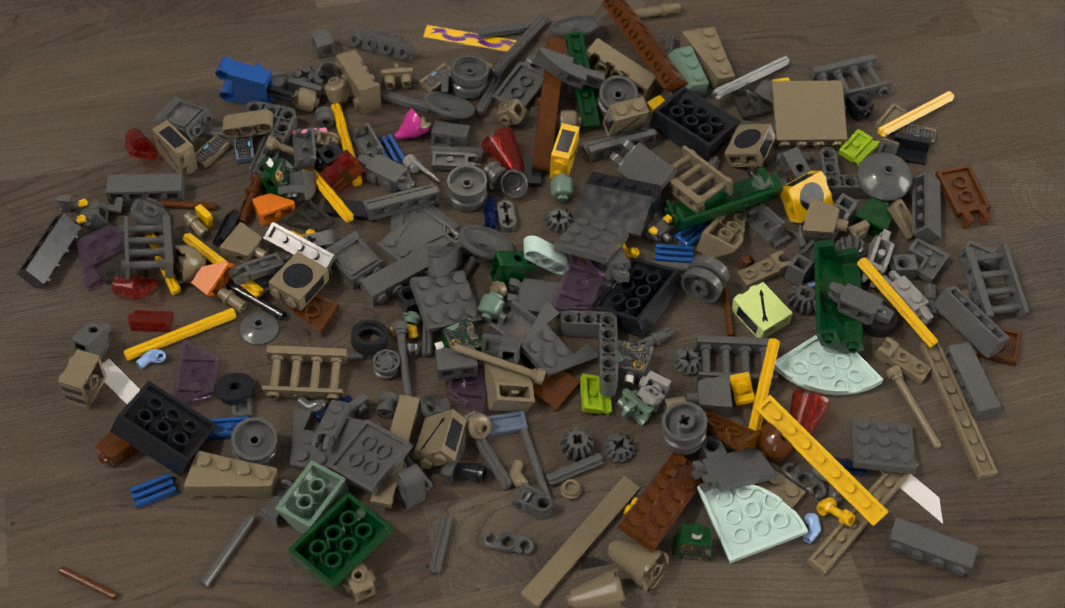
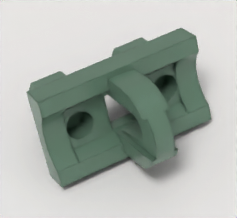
(629, 401)

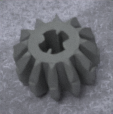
(851, 242)
(802, 298)
(577, 444)

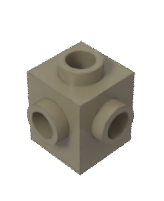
(511, 112)
(360, 583)

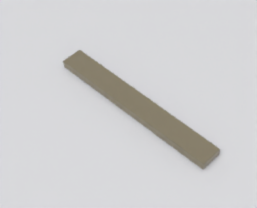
(959, 412)
(844, 535)
(579, 542)

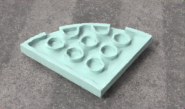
(827, 370)
(750, 520)

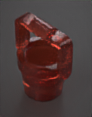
(139, 145)
(133, 287)

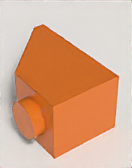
(272, 208)
(213, 277)

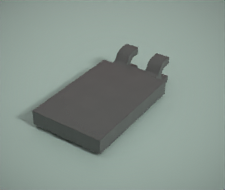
(521, 83)
(643, 165)
(533, 294)
(733, 470)

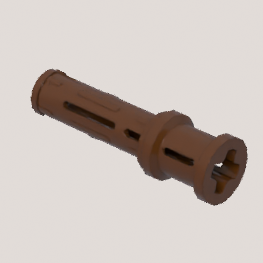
(251, 192)

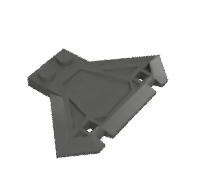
(418, 229)

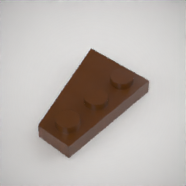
(316, 313)
(731, 432)

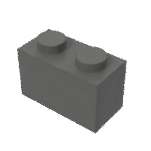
(454, 364)

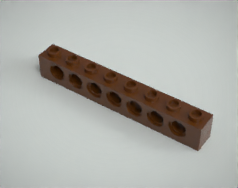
(645, 44)

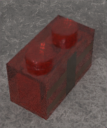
(342, 171)

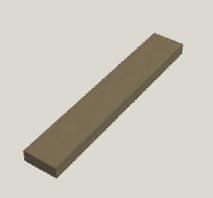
(402, 427)

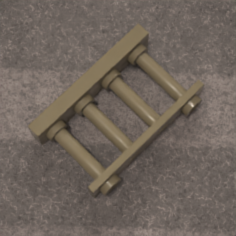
(686, 193)
(298, 355)

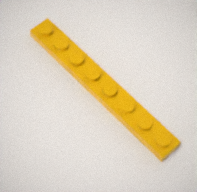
(822, 461)

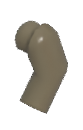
(516, 475)

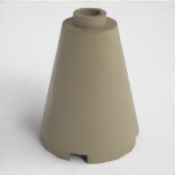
(638, 562)
(599, 592)

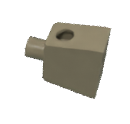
(823, 220)
(243, 245)

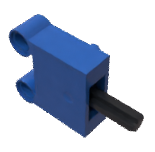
(248, 83)

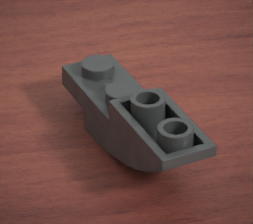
(562, 68)

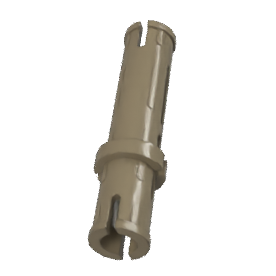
(663, 9)

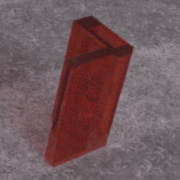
(150, 321)

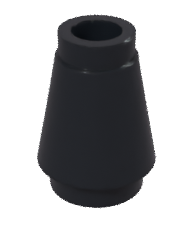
(473, 471)

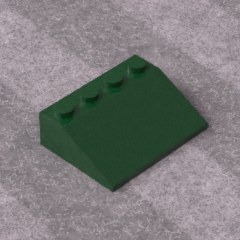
(339, 541)

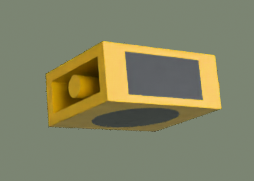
(564, 150)
(798, 194)

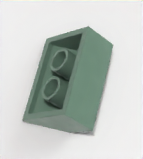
(690, 68)
(311, 496)

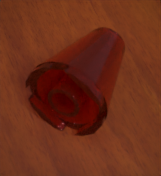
(504, 149)
(808, 409)

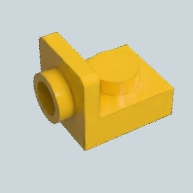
(742, 388)

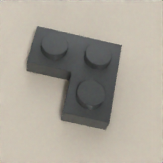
(931, 258)

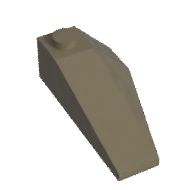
(723, 235)

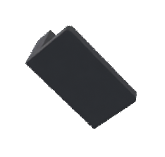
(912, 148)

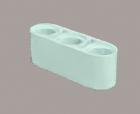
(543, 254)

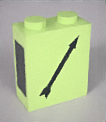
(761, 311)

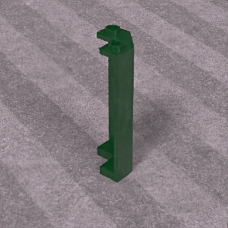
(745, 195)
(832, 327)

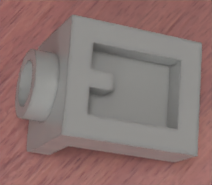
(656, 381)
(651, 396)

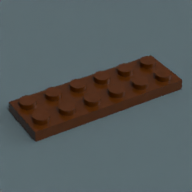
(661, 502)

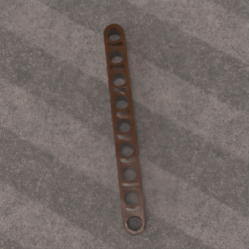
(547, 112)

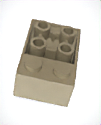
(508, 389)

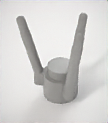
(413, 165)

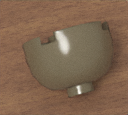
(187, 262)

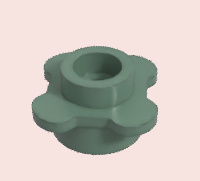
(412, 318)

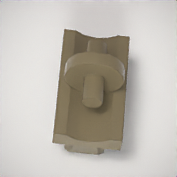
(397, 76)

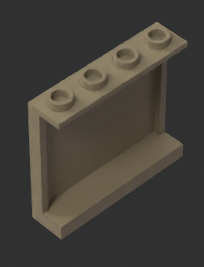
(808, 113)

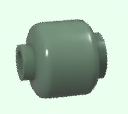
(562, 187)
(491, 306)

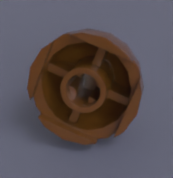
(773, 444)

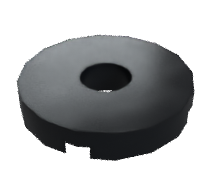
(234, 380)

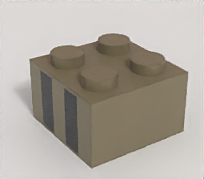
(82, 378)

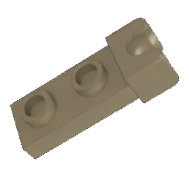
(763, 270)
(895, 355)

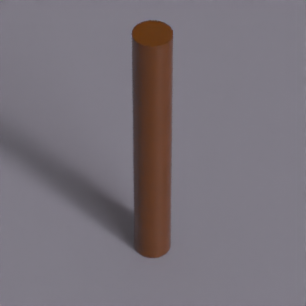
(188, 204)
(728, 312)
(101, 589)

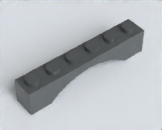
(803, 262)

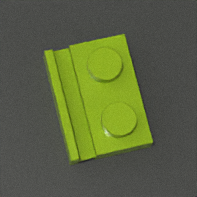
(858, 147)
(591, 398)

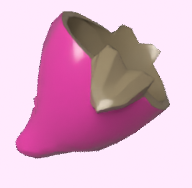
(413, 126)

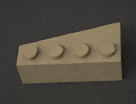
(709, 54)
(612, 63)
(359, 82)
(229, 477)

